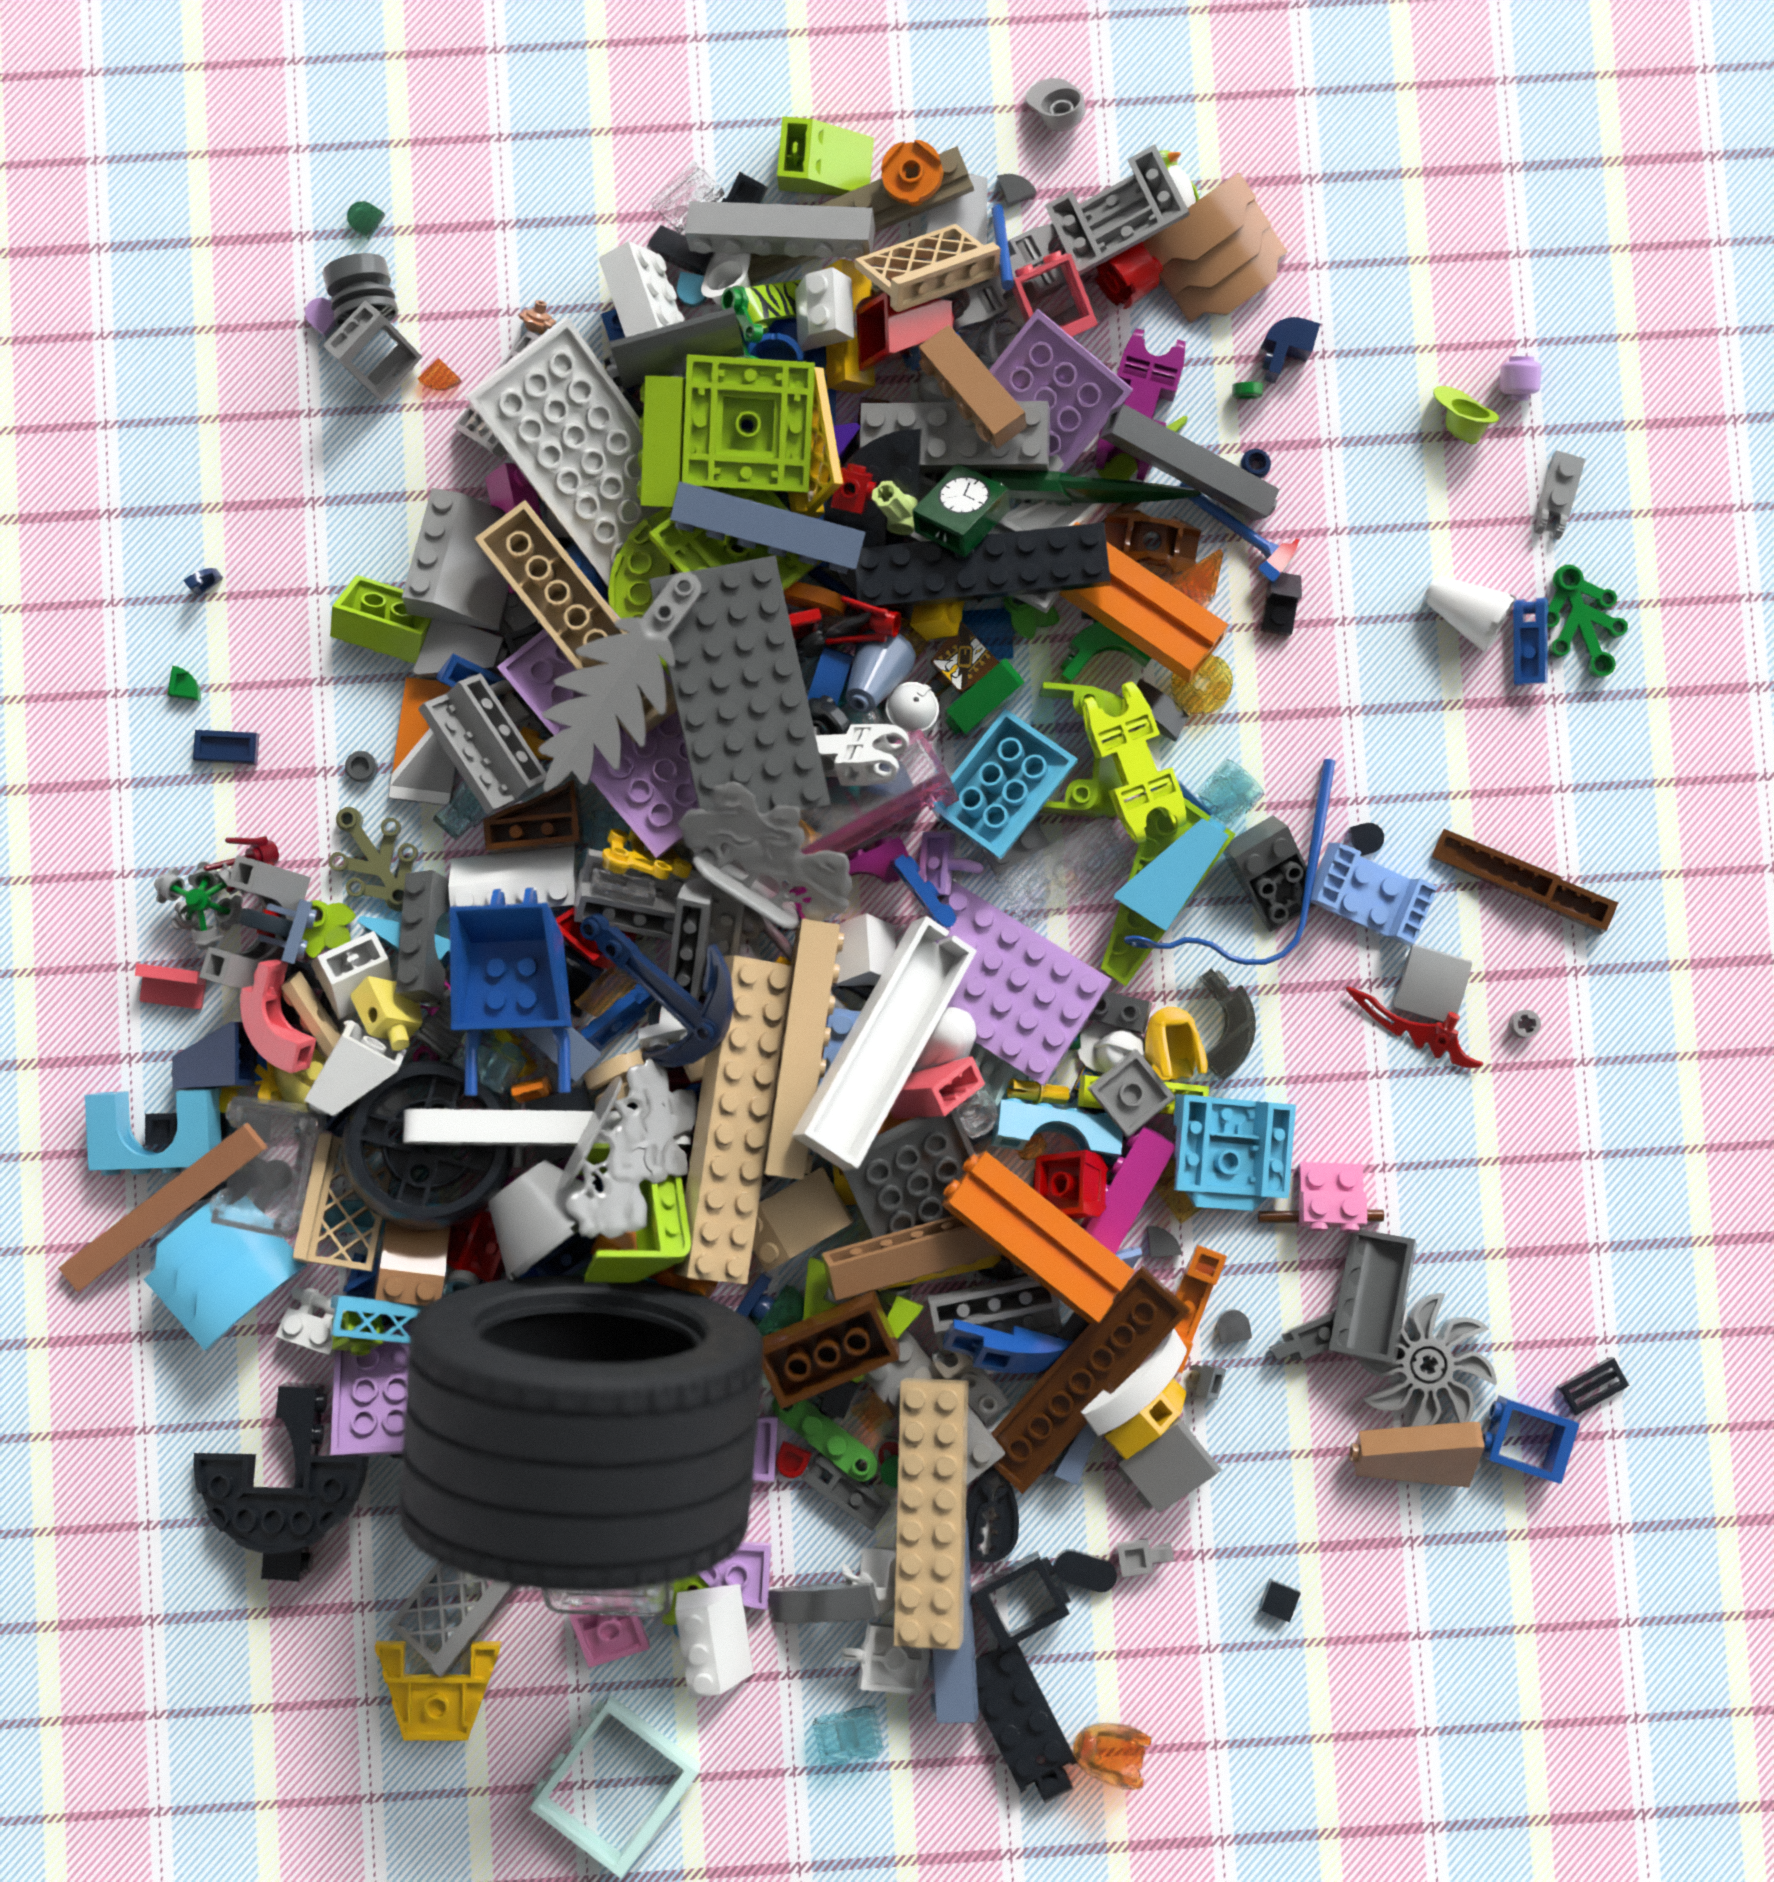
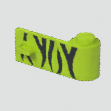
(771, 303)

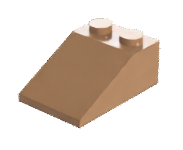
(411, 1265)

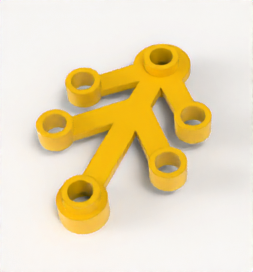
(619, 859)

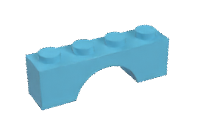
(1087, 1131)

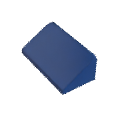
(458, 669)

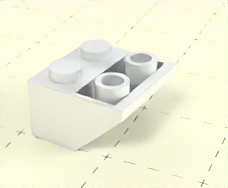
(347, 966)

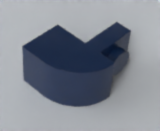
(1289, 338)

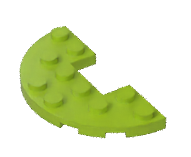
(633, 567)

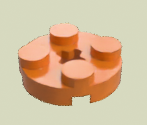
(917, 189)

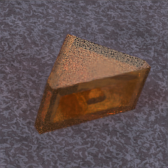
(1201, 579)

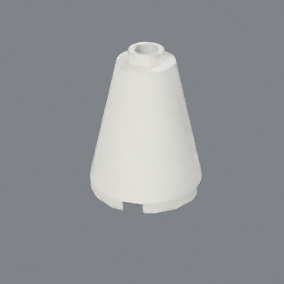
(1470, 608)

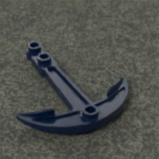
(712, 1016)

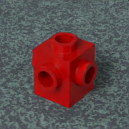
(855, 501)

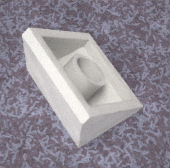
(865, 950)

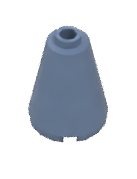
(878, 670)

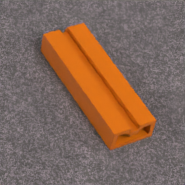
(1152, 616)
(1036, 1236)

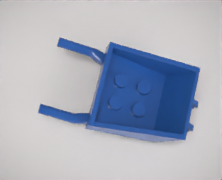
(508, 976)

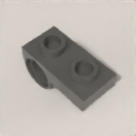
(1122, 1012)

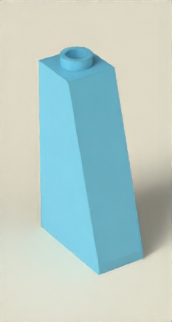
(1171, 877)

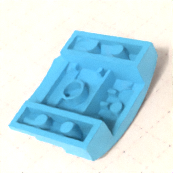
(1232, 1151)
(218, 1274)

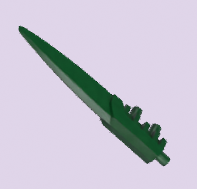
(1065, 490)

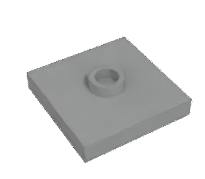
(1131, 1092)

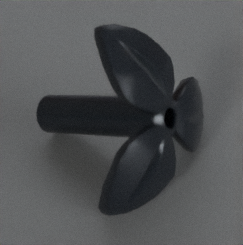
(1002, 1270)

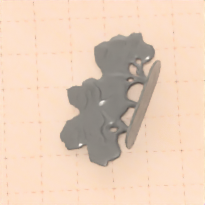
(768, 847)
(639, 1150)

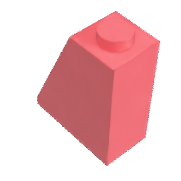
(937, 1089)

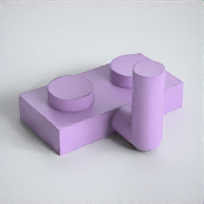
(938, 861)

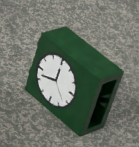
(961, 510)

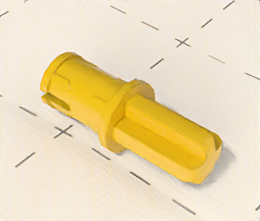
(1037, 1092)

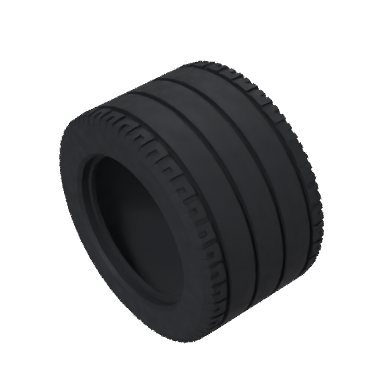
(579, 1433)

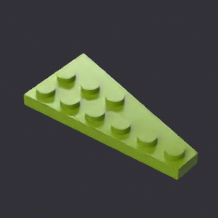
(1121, 959)

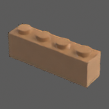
(972, 387)

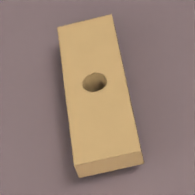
(311, 1012)

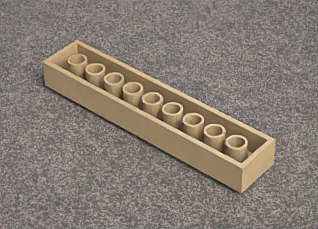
(735, 1125)

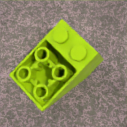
(822, 158)

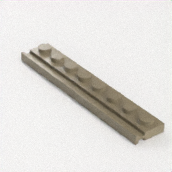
(885, 210)

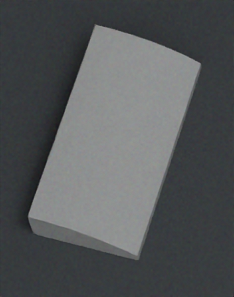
(965, 211)

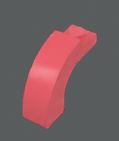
(266, 1023)

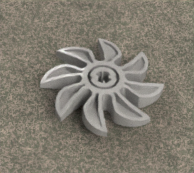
(1439, 1369)

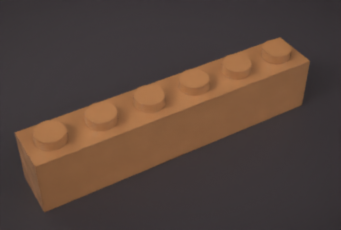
(903, 1256)

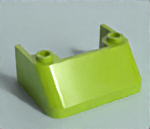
(1087, 796)
(659, 1244)

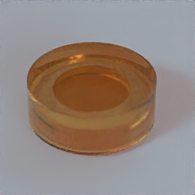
(1033, 1148)

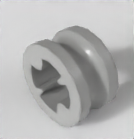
(1521, 1032)

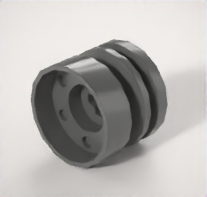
(357, 279)

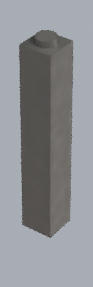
(1189, 463)

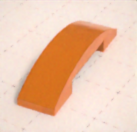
(1194, 1291)

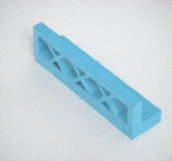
(376, 1307)

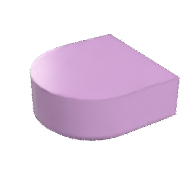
(320, 315)

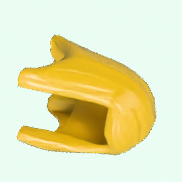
(1174, 1044)

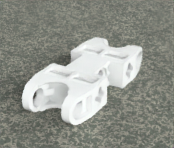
(848, 753)

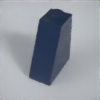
(216, 1061)

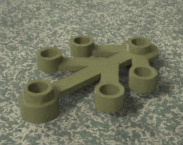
(377, 863)

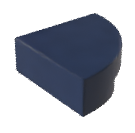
(203, 580)

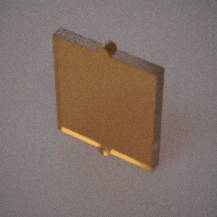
(605, 992)

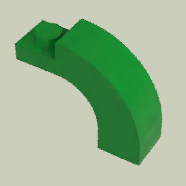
(1093, 641)

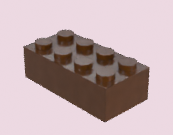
(828, 1349)

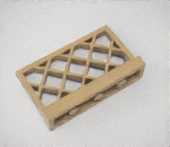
(930, 278)
(317, 1205)

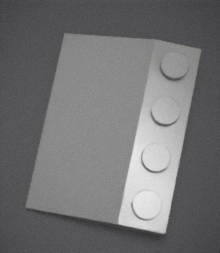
(449, 571)

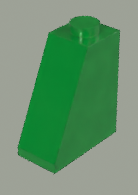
(984, 699)

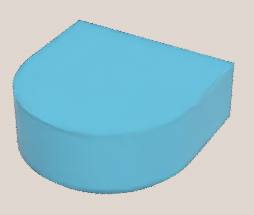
(690, 289)

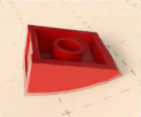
(1072, 1182)

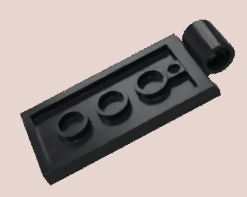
(1023, 1722)

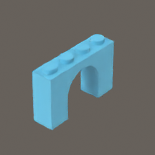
(114, 1147)

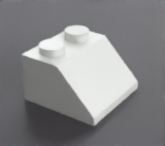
(824, 309)

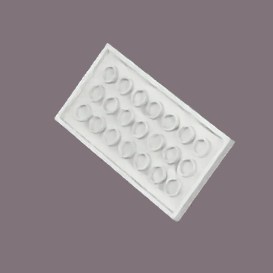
(570, 439)

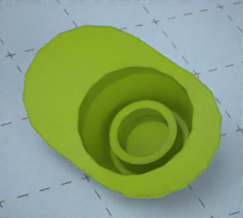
(1464, 415)

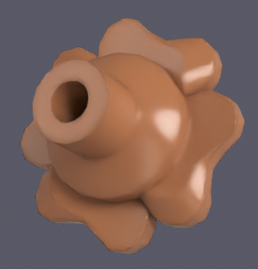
(537, 318)

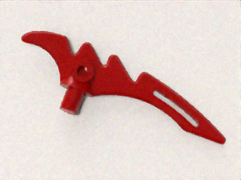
(1439, 1036)

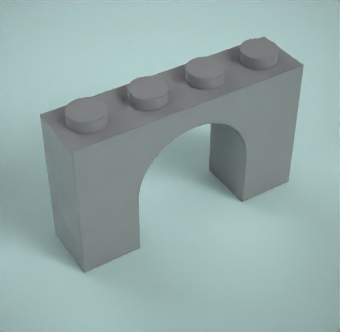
(271, 886)

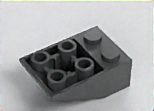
(1269, 871)

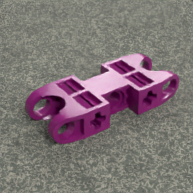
(1151, 380)

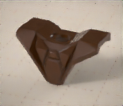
(1177, 539)

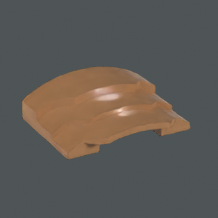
(1218, 251)

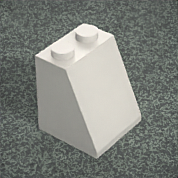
(352, 1070)

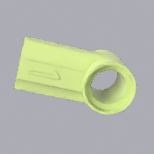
(896, 507)

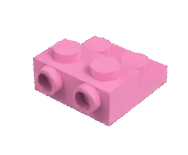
(1331, 1196)
(609, 1636)

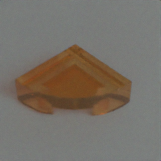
(439, 377)

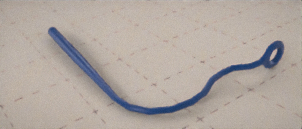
(1313, 858)

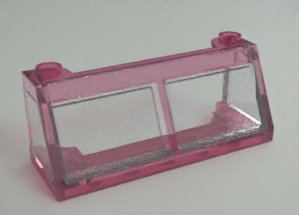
(868, 809)

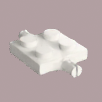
(888, 1666)

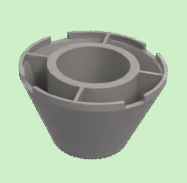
(533, 1217)

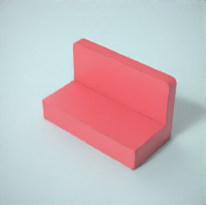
(171, 986)

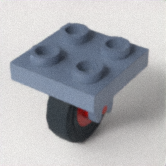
(271, 924)

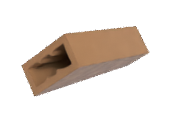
(1420, 1453)

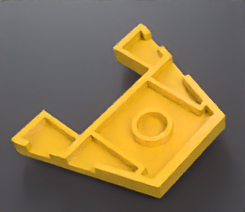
(434, 1705)

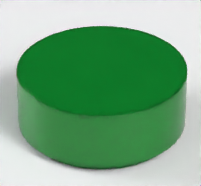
(1247, 390)
(889, 1471)

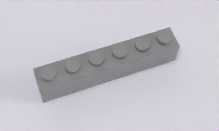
(780, 229)

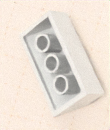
(547, 870)

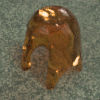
(1112, 1754)

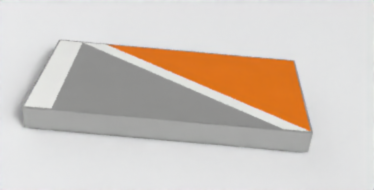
(420, 764)

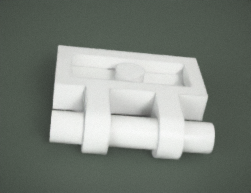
(305, 1329)

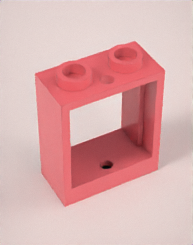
(1023, 274)

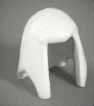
(949, 1041)

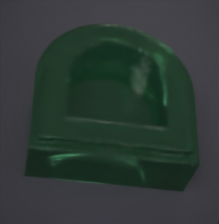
(364, 218)

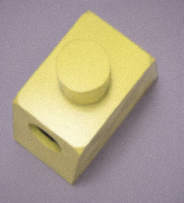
(386, 1012)

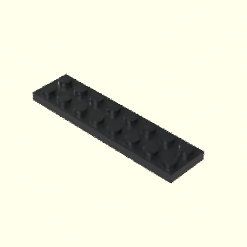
(995, 568)

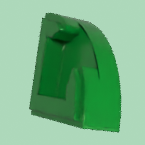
(183, 685)

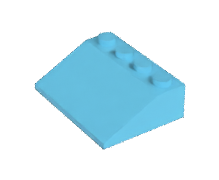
(1004, 784)

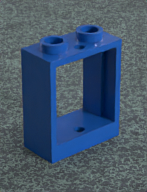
(1559, 1447)

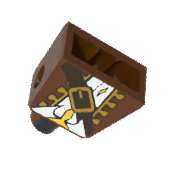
(960, 663)

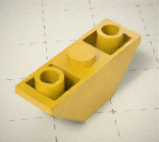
(1149, 1422)

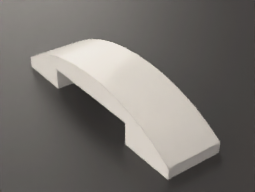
(1139, 1389)

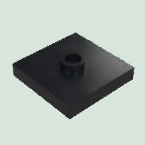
(575, 1101)

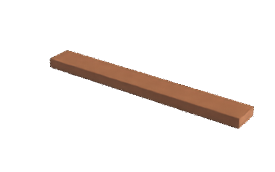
(163, 1207)

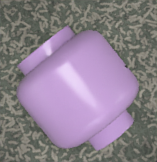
(1520, 377)

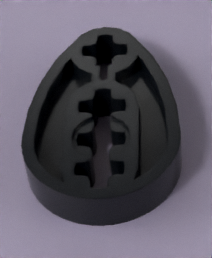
(1007, 1524)

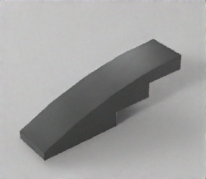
(824, 1603)

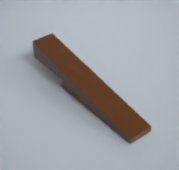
(1525, 881)

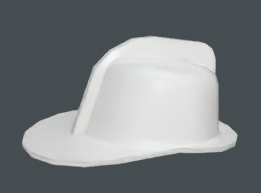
(723, 272)
(1106, 1045)

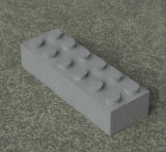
(953, 440)

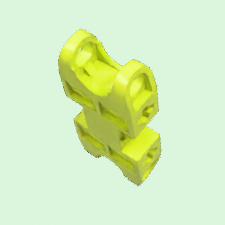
(1134, 762)

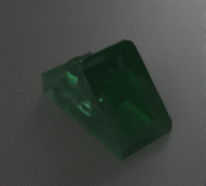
(784, 1311)

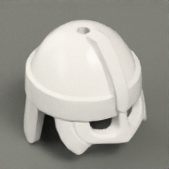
(909, 715)
(876, 1566)

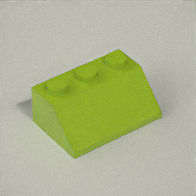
(377, 619)

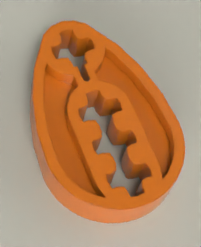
(815, 597)

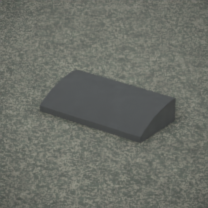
(666, 348)
(1373, 1297)

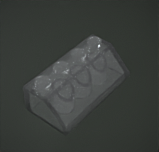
(1064, 873)

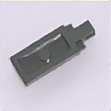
(1305, 1339)

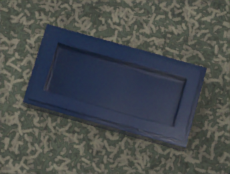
(226, 747)

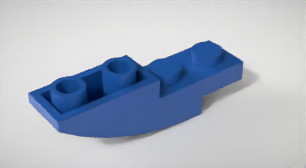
(1003, 1352)

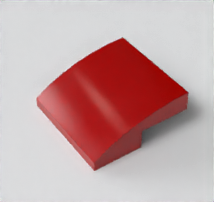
(476, 1248)

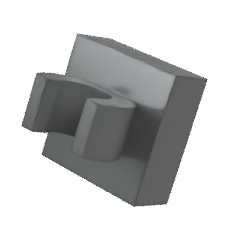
(1209, 1382)

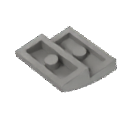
(1432, 983)

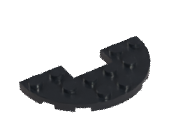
(889, 458)
(278, 1517)

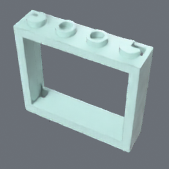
(580, 1834)

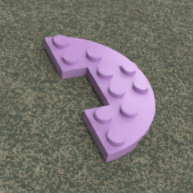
(751, 1561)

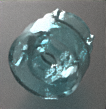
(1230, 792)

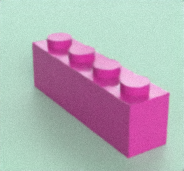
(1130, 1186)

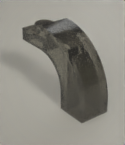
(1239, 1025)

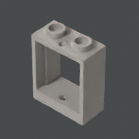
(355, 335)

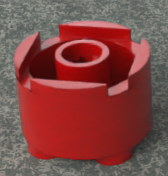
(1129, 276)

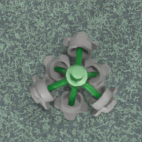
(191, 914)

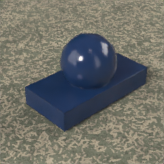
(755, 1302)

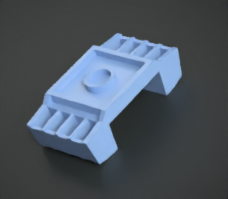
(1371, 894)

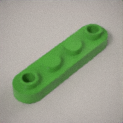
(828, 1438)

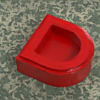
(792, 1460)

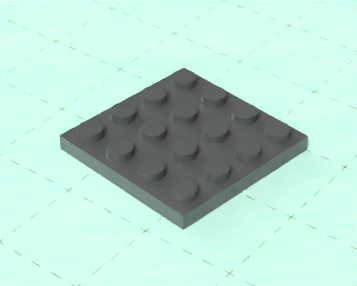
(908, 1171)

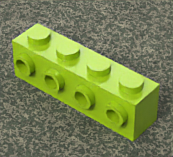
(662, 440)

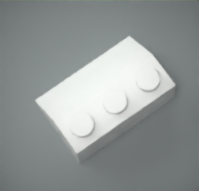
(713, 1639)

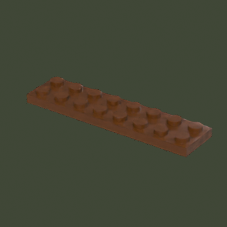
(1094, 1362)

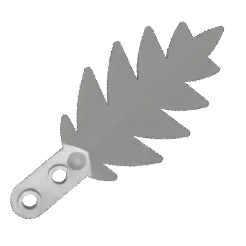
(613, 688)

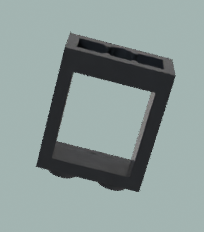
(984, 1588)

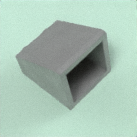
(1168, 1467)

